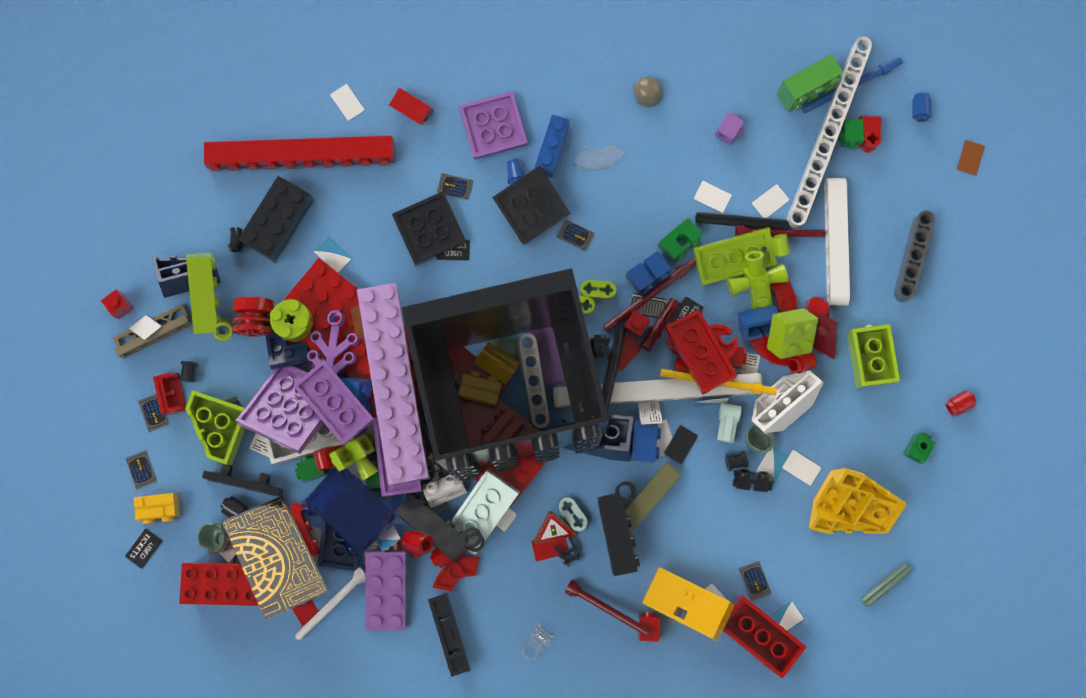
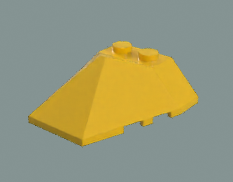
(854, 503)

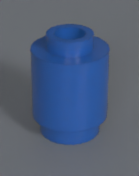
(921, 107)

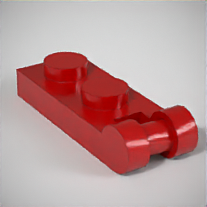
(305, 527)

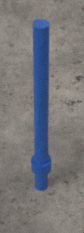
(882, 69)

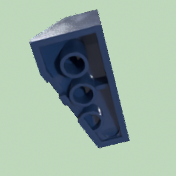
(616, 440)

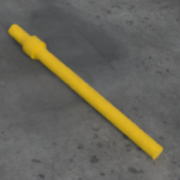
(756, 388)

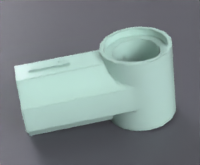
(729, 417)

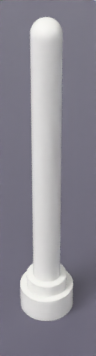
(358, 578)

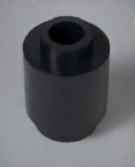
(233, 506)

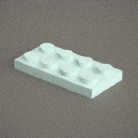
(485, 506)

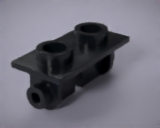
(599, 345)
(761, 480)

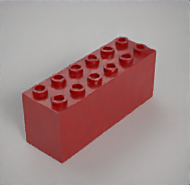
(216, 585)

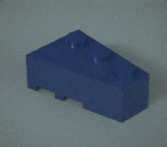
(173, 275)

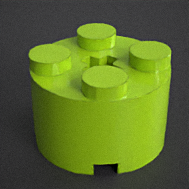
(281, 316)

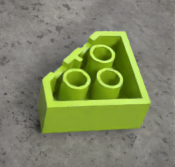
(216, 426)

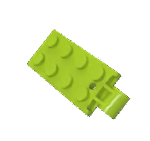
(726, 257)

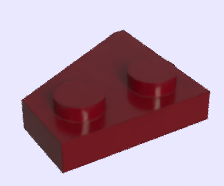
(826, 336)

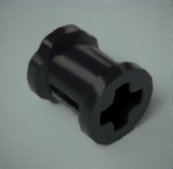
(188, 371)
(736, 461)

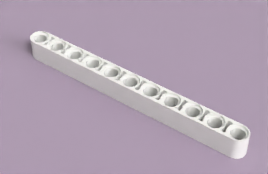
(835, 125)
(659, 391)

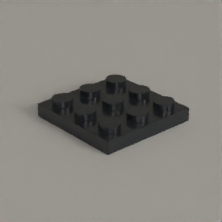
(531, 205)
(429, 228)

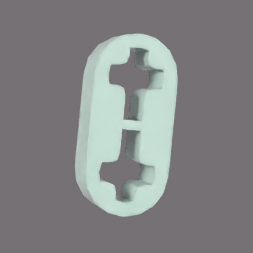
(568, 516)

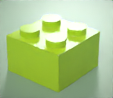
(792, 333)

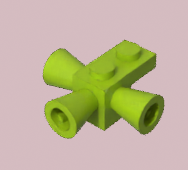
(757, 280)
(356, 452)

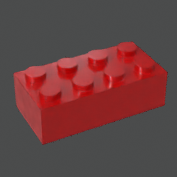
(763, 637)

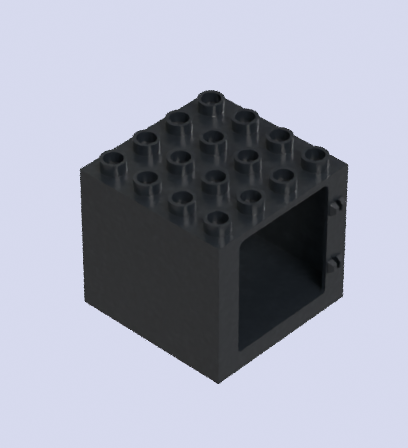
(493, 314)

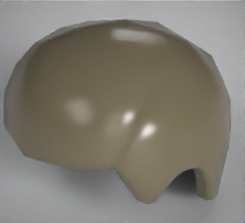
(648, 91)

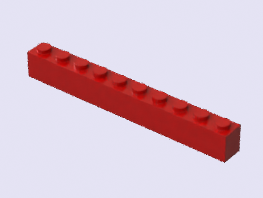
(299, 152)

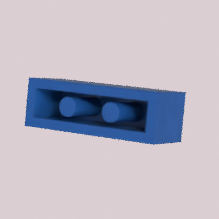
(552, 144)

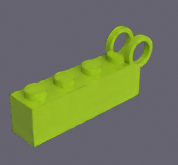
(202, 296)

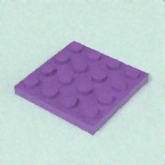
(281, 411)

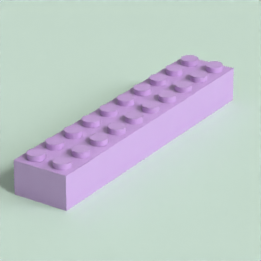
(393, 384)

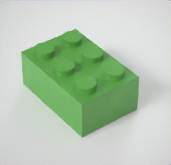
(810, 83)

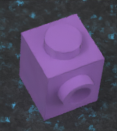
(730, 128)

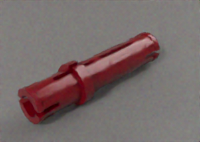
(671, 306)

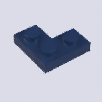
(282, 355)

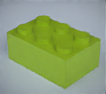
(873, 356)

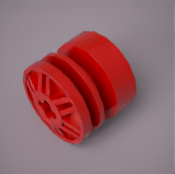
(252, 319)

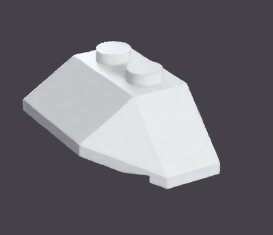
(793, 398)

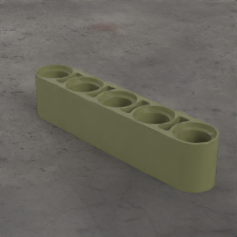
(651, 494)

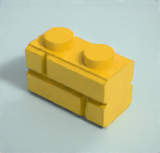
(497, 362)
(480, 389)
(157, 507)

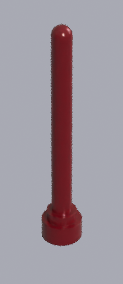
(741, 229)
(574, 589)

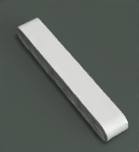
(837, 241)

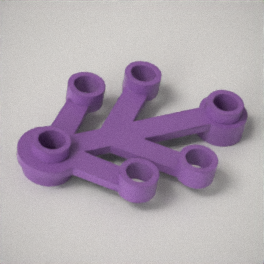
(333, 351)

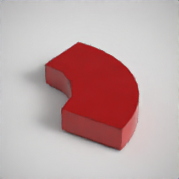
(784, 296)
(760, 347)
(453, 573)

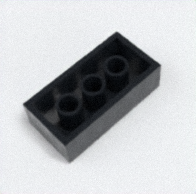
(276, 219)

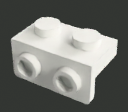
(443, 490)

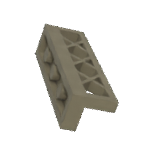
(163, 332)

